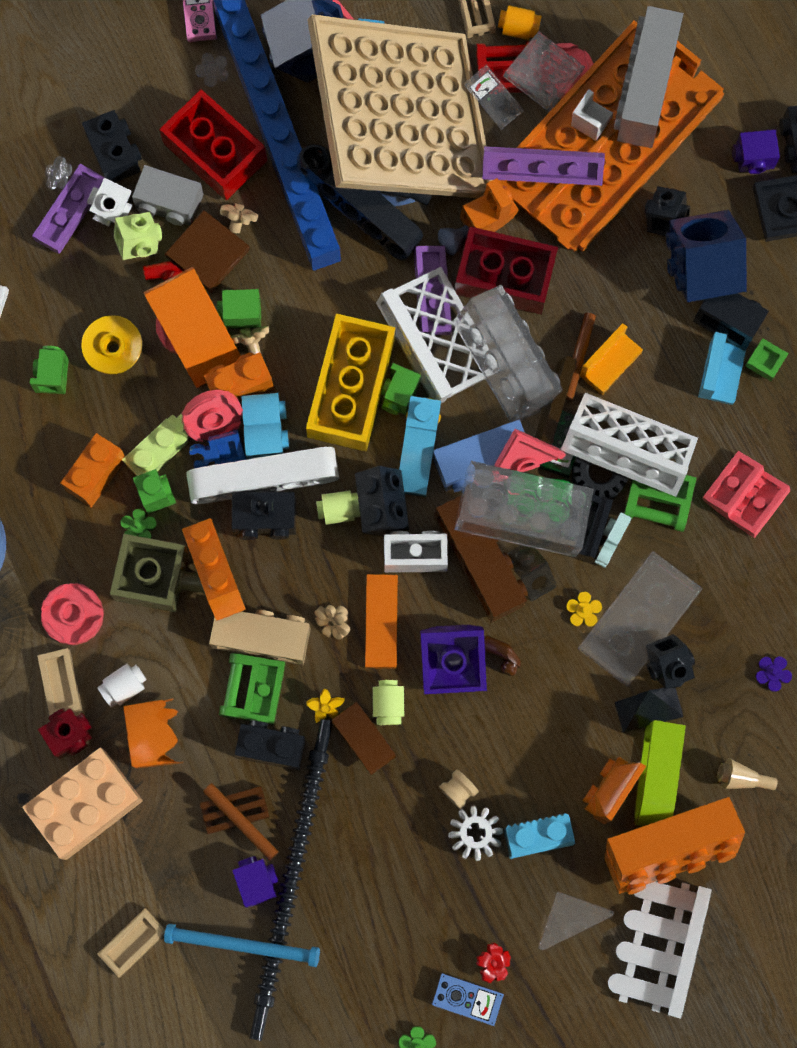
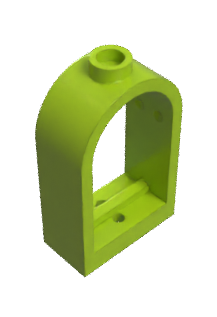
(660, 778)

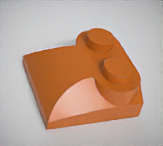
(613, 790)

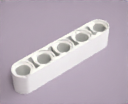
(263, 474)

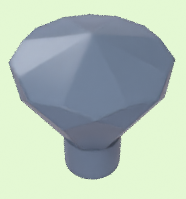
(452, 238)

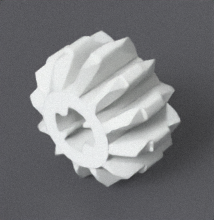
(468, 841)

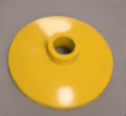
(110, 331)

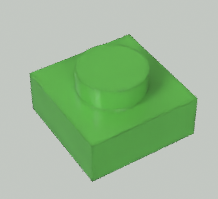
(766, 359)

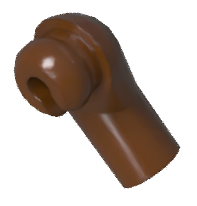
(505, 652)

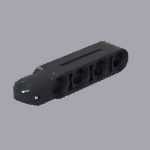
(363, 207)

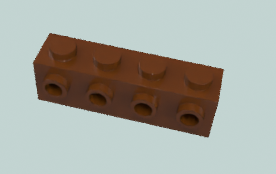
(483, 565)

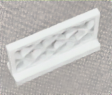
(413, 341)
(626, 455)

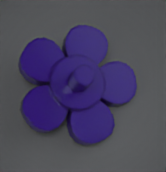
(773, 673)

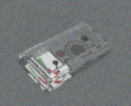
(493, 97)

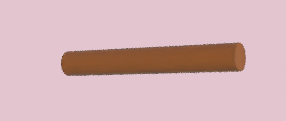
(580, 351)
(240, 821)

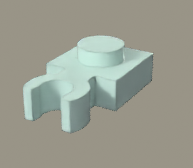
(614, 533)

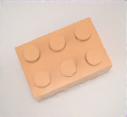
(82, 804)

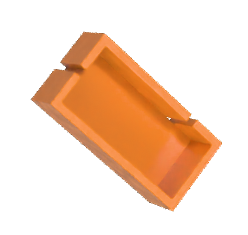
(674, 846)

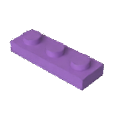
(67, 210)
(426, 260)

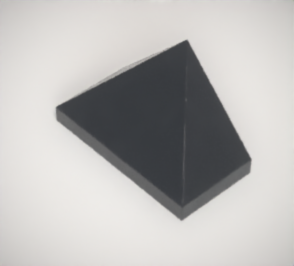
(645, 707)

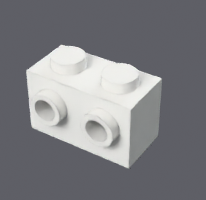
(415, 552)

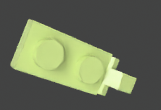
(158, 447)

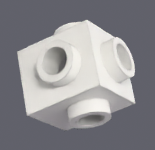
(109, 190)

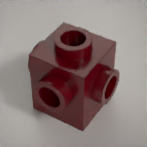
(55, 730)

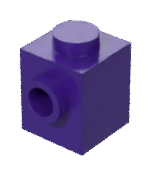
(756, 151)
(255, 881)

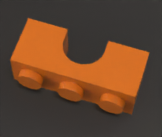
(213, 569)

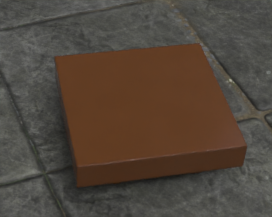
(208, 249)

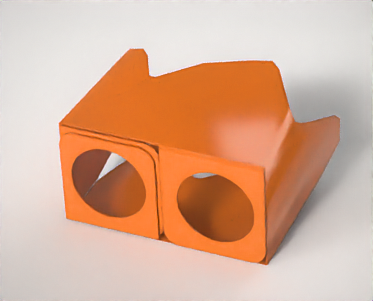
(149, 733)

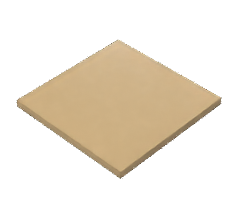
(398, 108)

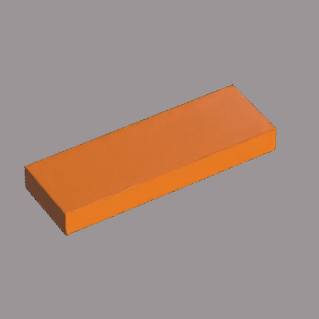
(381, 621)

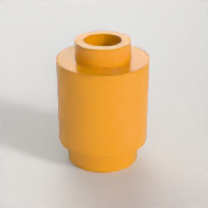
(519, 22)

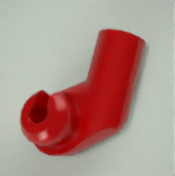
(161, 270)

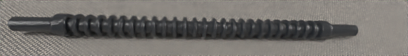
(318, 758)

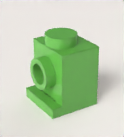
(50, 370)
(399, 389)
(154, 491)

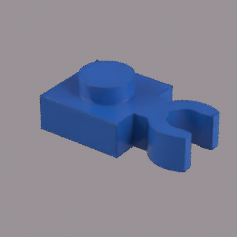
(221, 449)

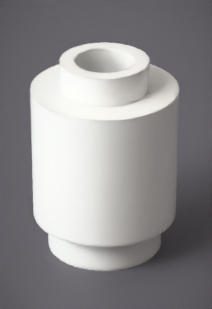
(122, 685)

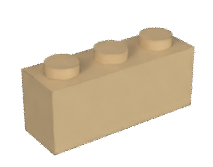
(262, 636)

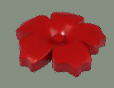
(493, 963)

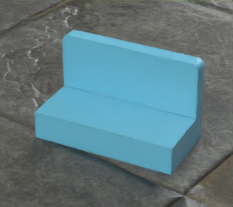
(721, 370)

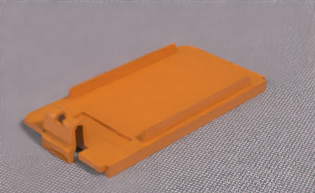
(582, 211)

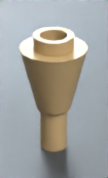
(737, 776)

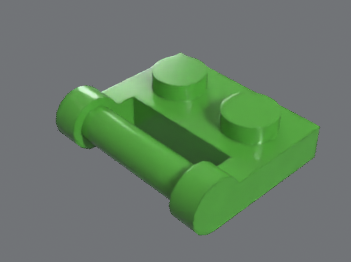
(682, 500)
(262, 690)

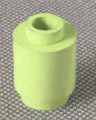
(338, 507)
(388, 702)

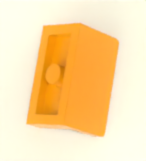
(610, 360)

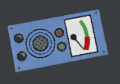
(467, 999)

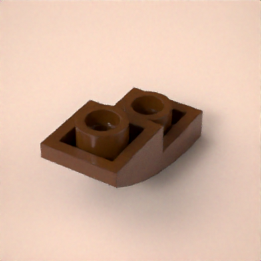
(363, 738)

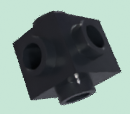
(663, 207)
(670, 662)

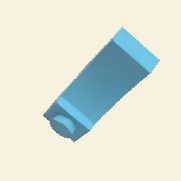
(419, 444)

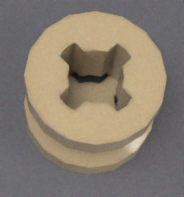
(458, 789)

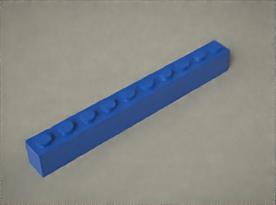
(277, 132)

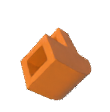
(490, 210)

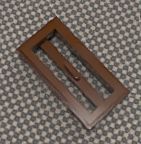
(261, 802)

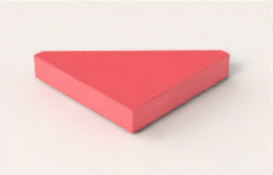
(526, 452)

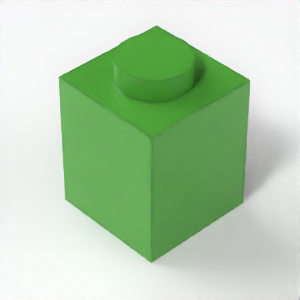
(240, 308)

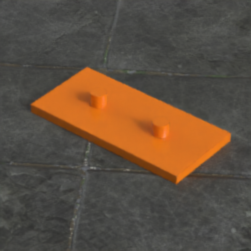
(192, 324)

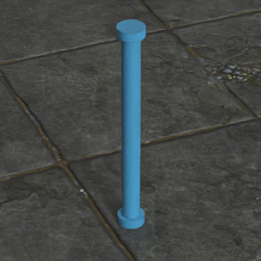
(309, 956)

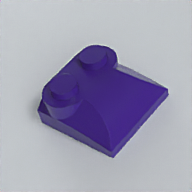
(453, 659)

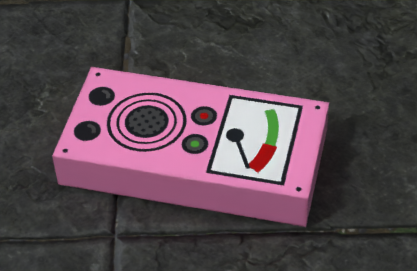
(199, 20)

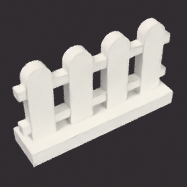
(661, 961)

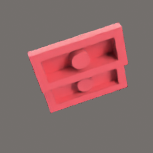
(746, 494)

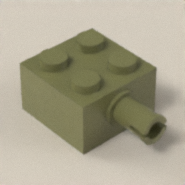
(152, 573)

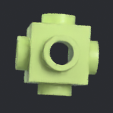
(137, 235)

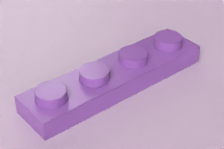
(543, 165)

